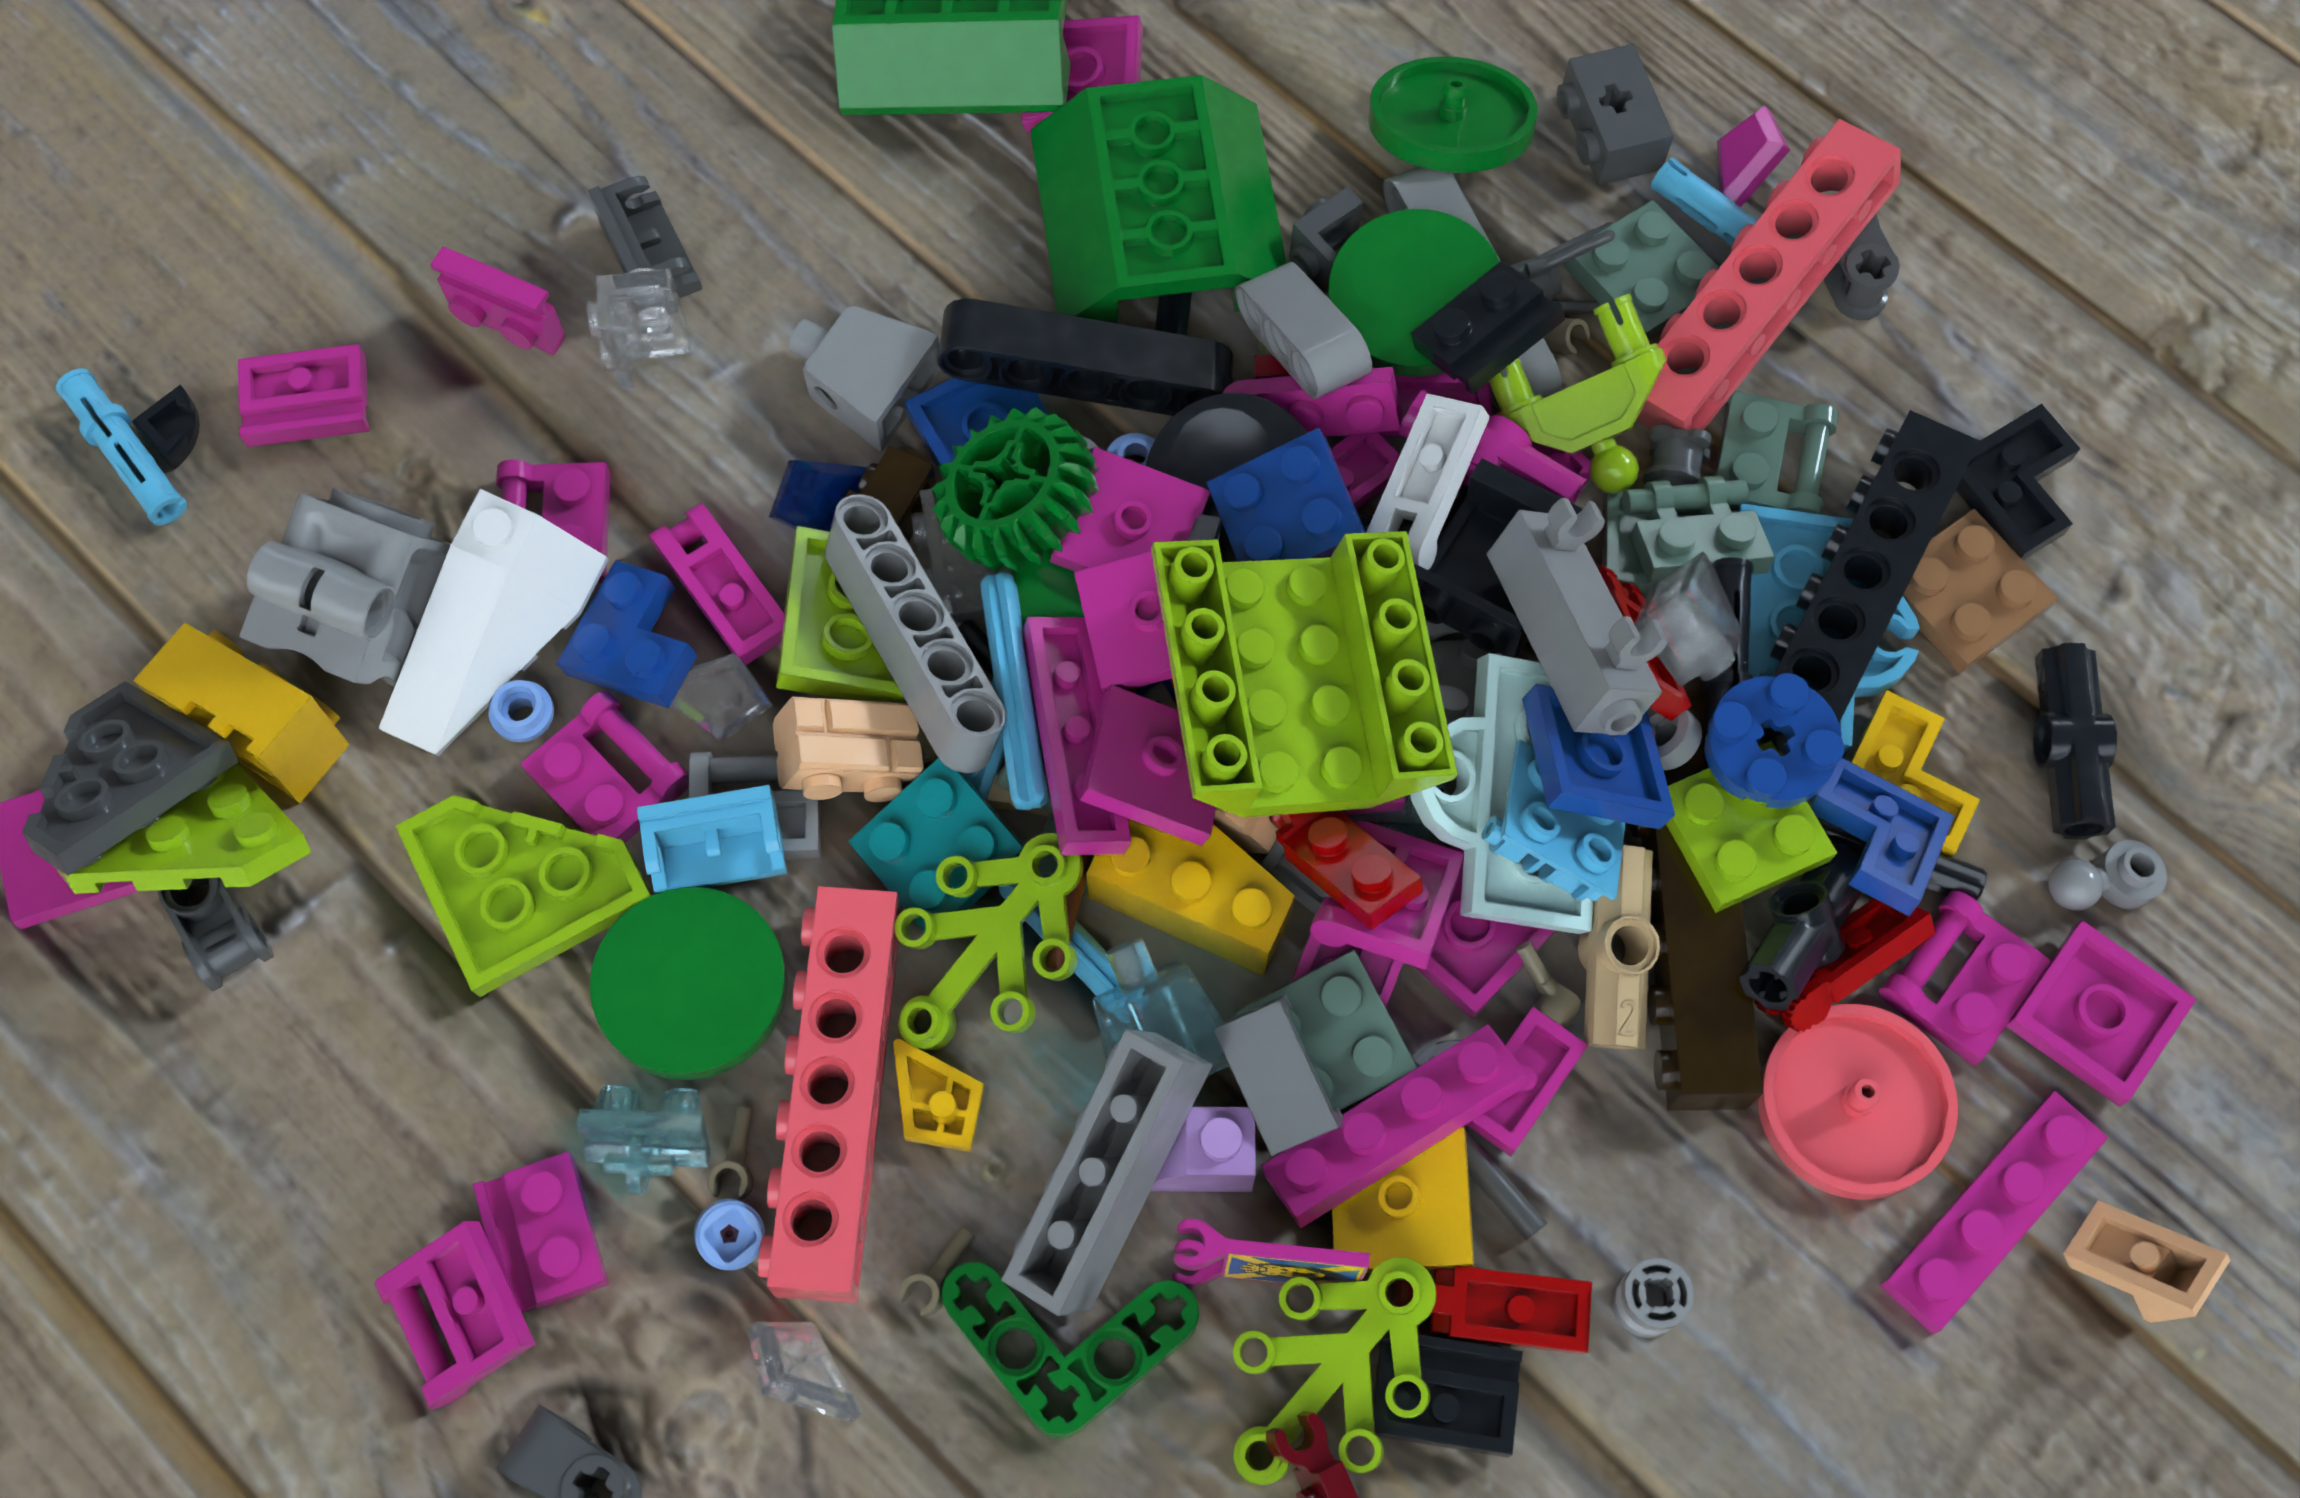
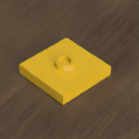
(1414, 1211)

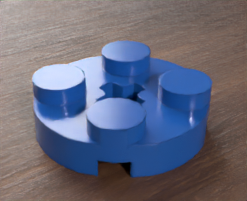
(1764, 776)

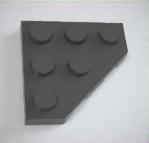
(119, 774)

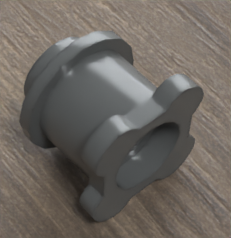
(1677, 454)

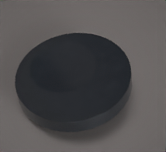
(1218, 437)

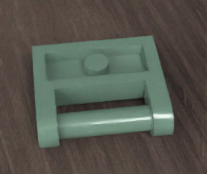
(1755, 445)

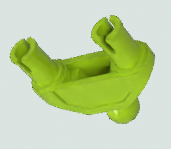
(1594, 408)

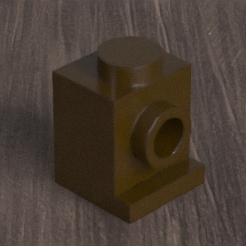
(898, 484)

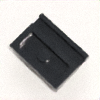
(1487, 326)
(1470, 1396)

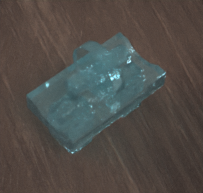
(644, 1141)

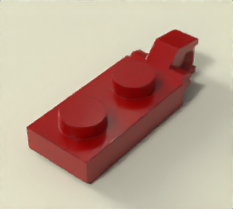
(1347, 864)
(1509, 1308)

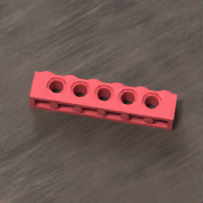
(1845, 161)
(833, 1264)

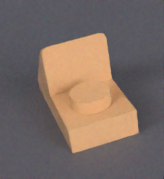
(2154, 1264)

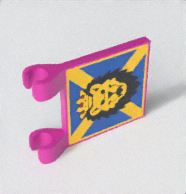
(1260, 1260)

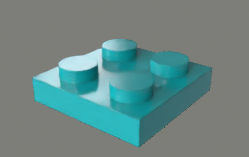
(924, 825)

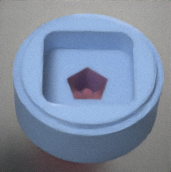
(728, 1234)

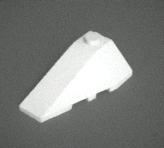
(492, 609)

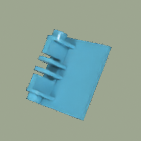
(1567, 847)

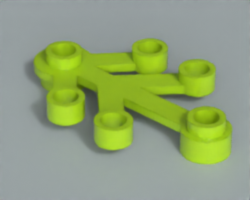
(997, 934)
(1343, 1360)

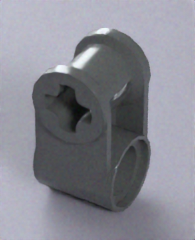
(1864, 274)
(216, 933)
(563, 1462)

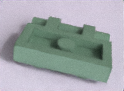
(1671, 540)

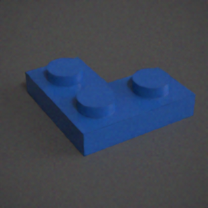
(616, 642)
(1899, 833)

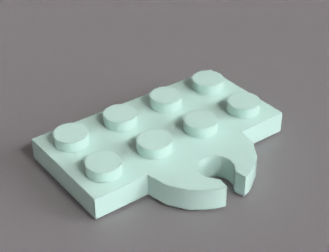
(1484, 759)

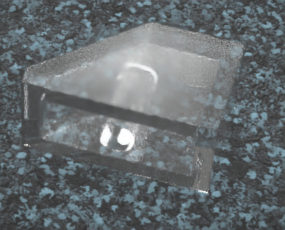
(1694, 619)

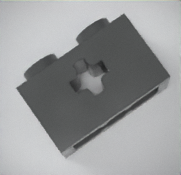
(1614, 114)

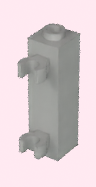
(1573, 622)

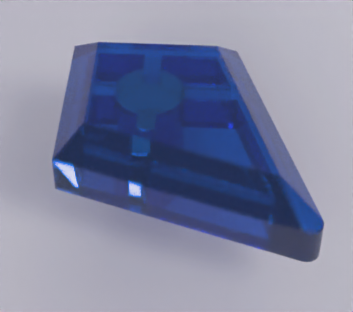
(812, 492)

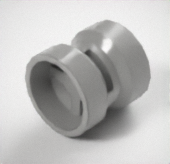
(1643, 1307)

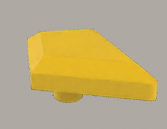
(936, 1099)

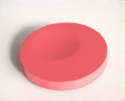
(1858, 1103)

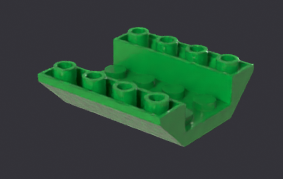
(950, 56)
(1154, 194)

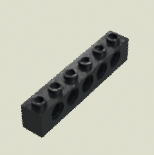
(1932, 462)

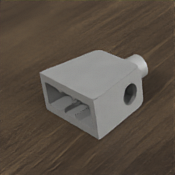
(866, 369)

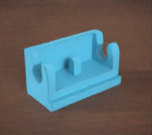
(712, 839)

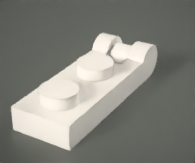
(1430, 473)

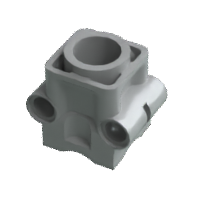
(345, 585)

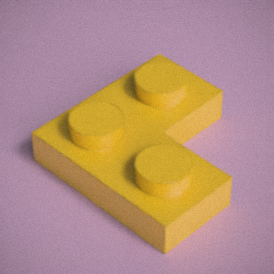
(1896, 750)

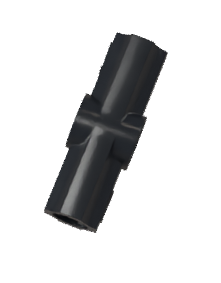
(2074, 741)
(1803, 931)

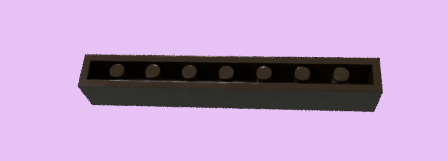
(1697, 995)

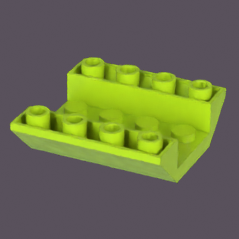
(1303, 677)

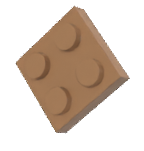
(1973, 592)

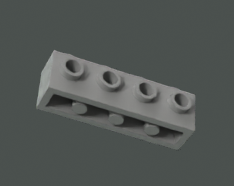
(1106, 1172)

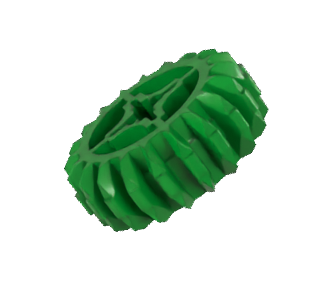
(1002, 500)

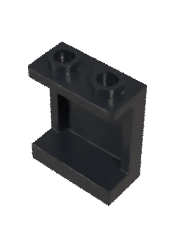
(1462, 583)

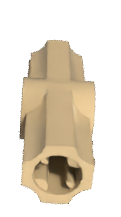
(1615, 988)

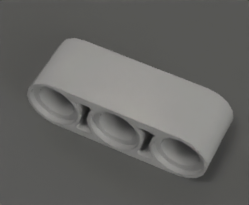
(1303, 330)

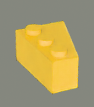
(265, 718)
(1196, 893)

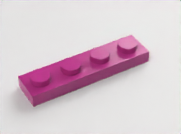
(1067, 713)
(1395, 1125)
(1993, 1212)

